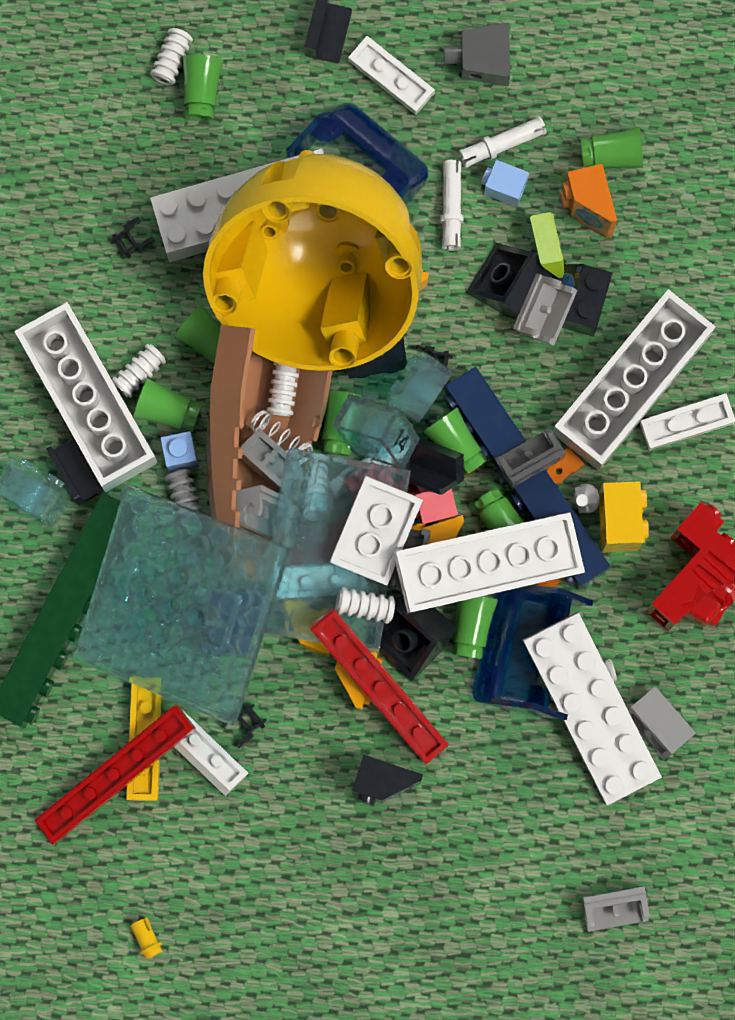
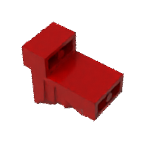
(708, 580)

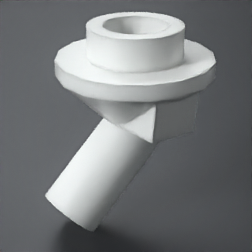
(586, 498)

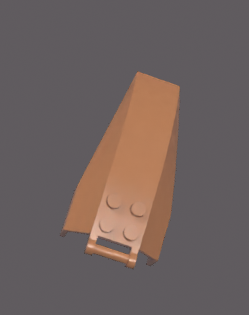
(237, 394)

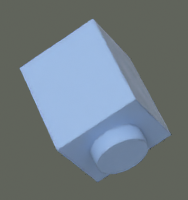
(505, 183)
(179, 451)

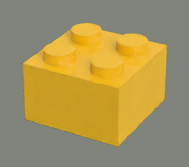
(621, 517)

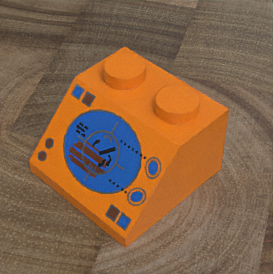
(589, 199)

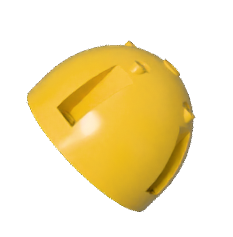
(315, 263)

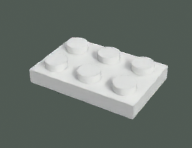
(375, 530)

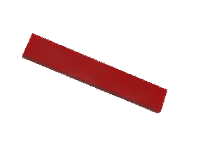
(378, 685)
(115, 774)

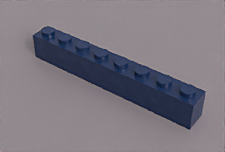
(537, 495)

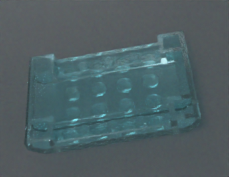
(309, 519)

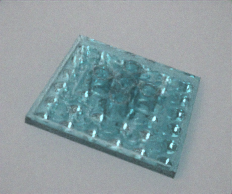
(227, 578)

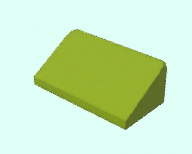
(548, 243)

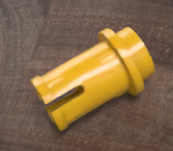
(146, 938)

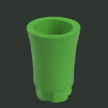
(200, 85)
(613, 149)
(200, 333)
(167, 407)
(455, 435)
(333, 441)
(497, 511)
(473, 624)

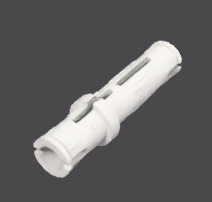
(492, 146)
(452, 217)

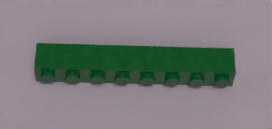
(58, 620)

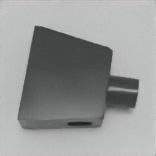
(483, 54)

